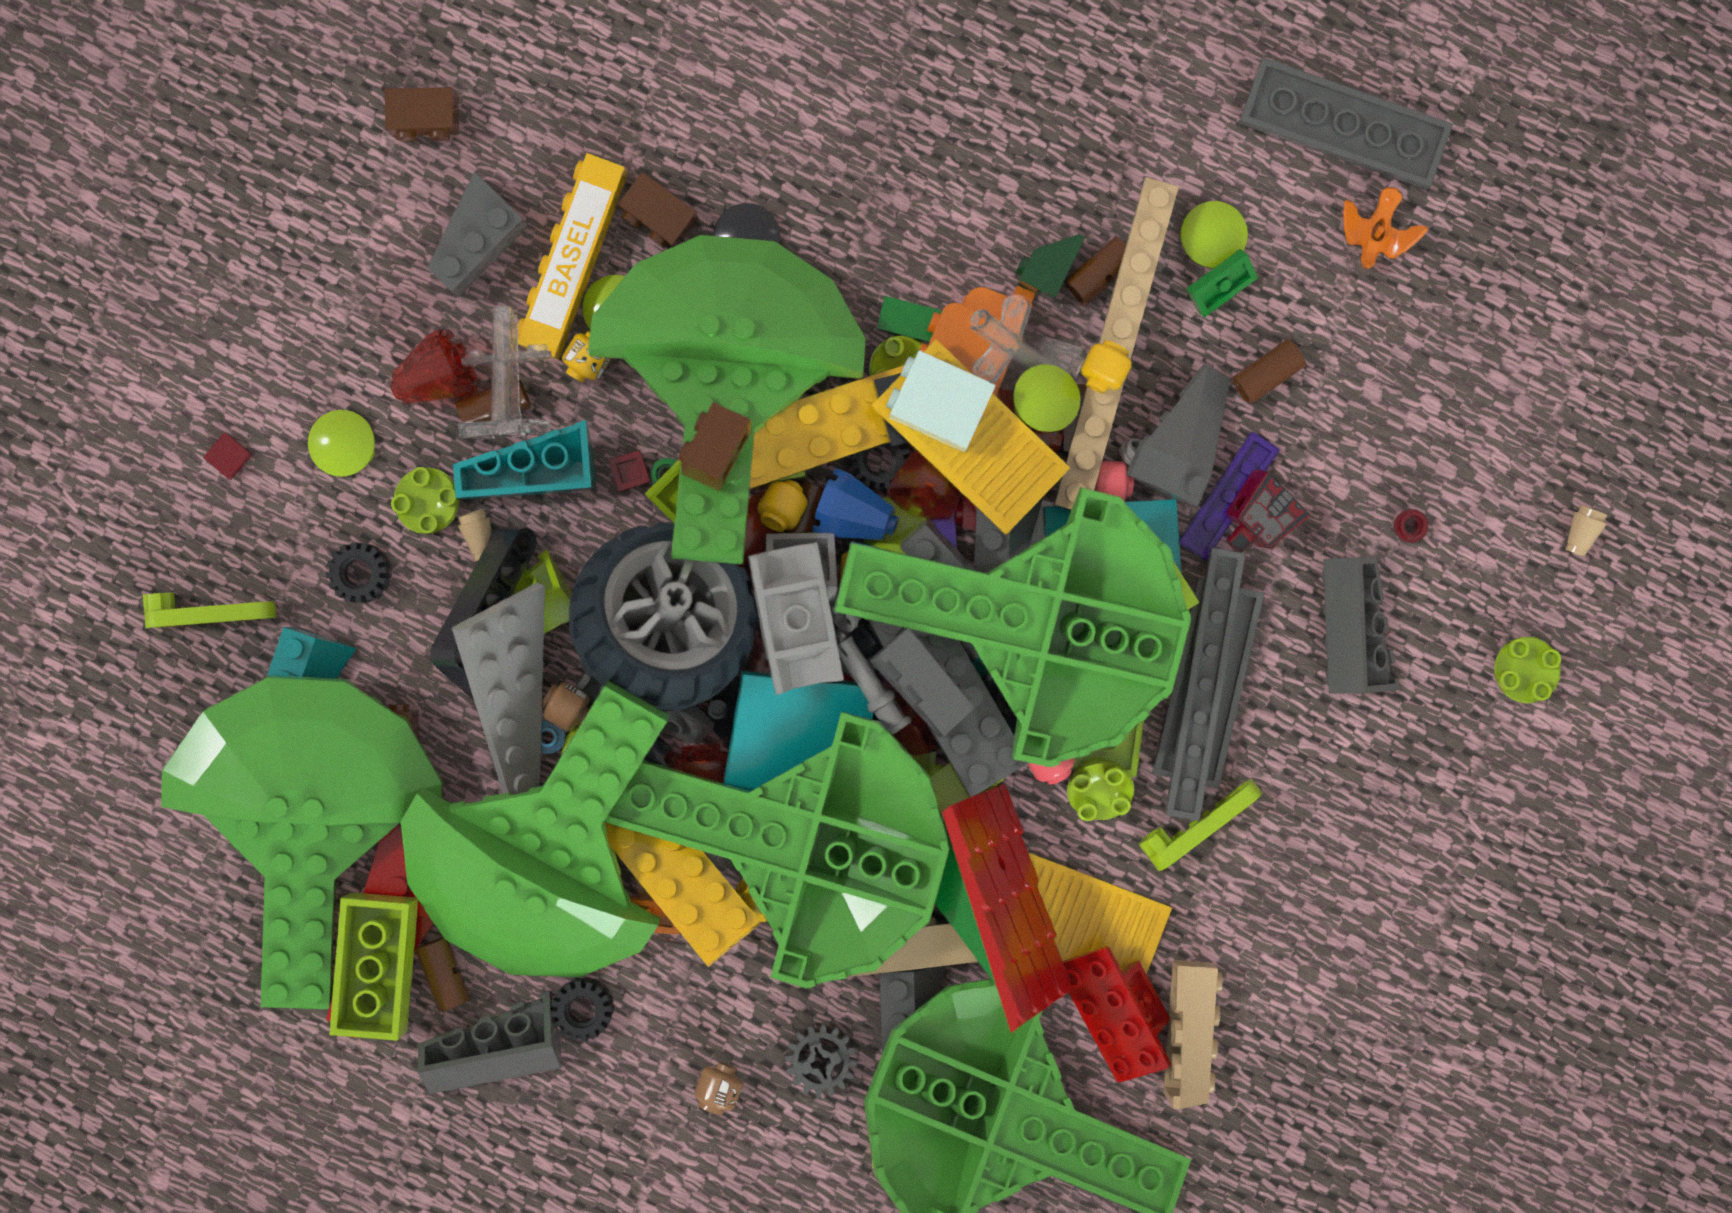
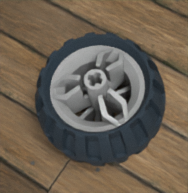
(713, 634)

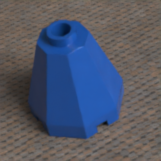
(854, 510)

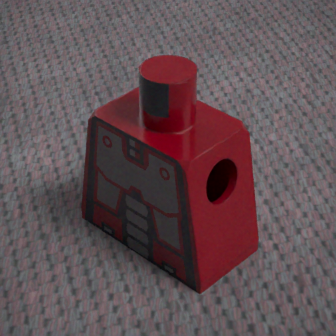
(1263, 512)

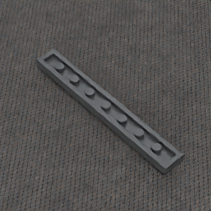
(1204, 684)

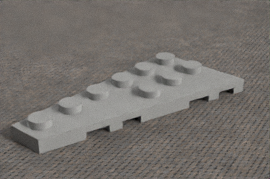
(505, 675)

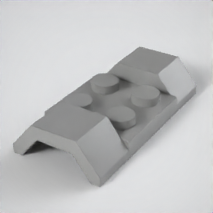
(795, 617)

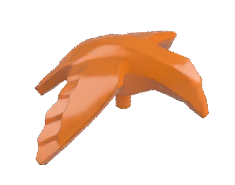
(1376, 233)

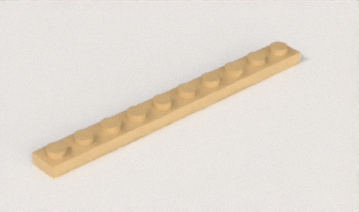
(1121, 327)

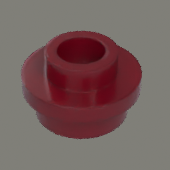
(1420, 521)

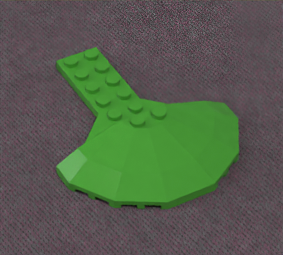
(731, 329)
(1070, 629)
(302, 788)
(831, 850)
(533, 871)
(981, 1111)

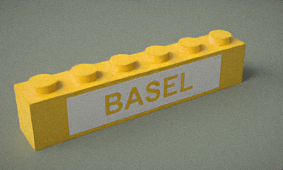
(572, 255)

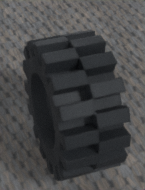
(875, 480)
(339, 567)
(582, 1029)

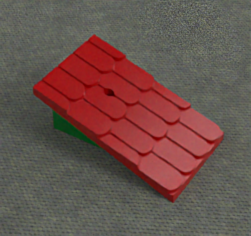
(997, 907)

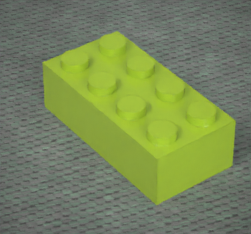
(373, 966)

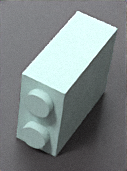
(940, 400)

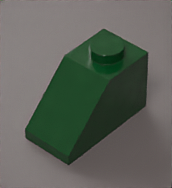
(1048, 266)

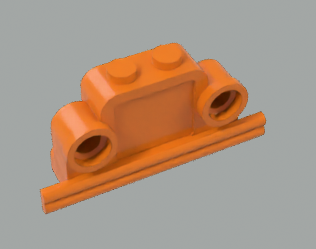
(954, 325)

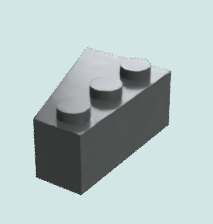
(475, 236)
(923, 682)

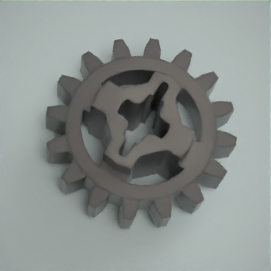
(807, 1065)

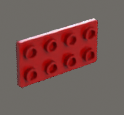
(1119, 1012)

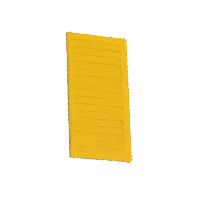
(1003, 465)
(1098, 915)

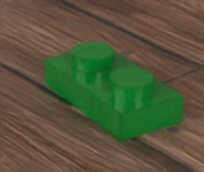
(1222, 283)

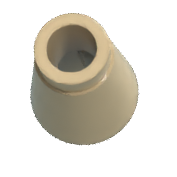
(1585, 529)
(476, 531)

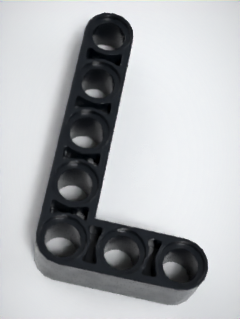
(488, 584)

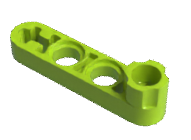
(162, 612)
(1166, 850)

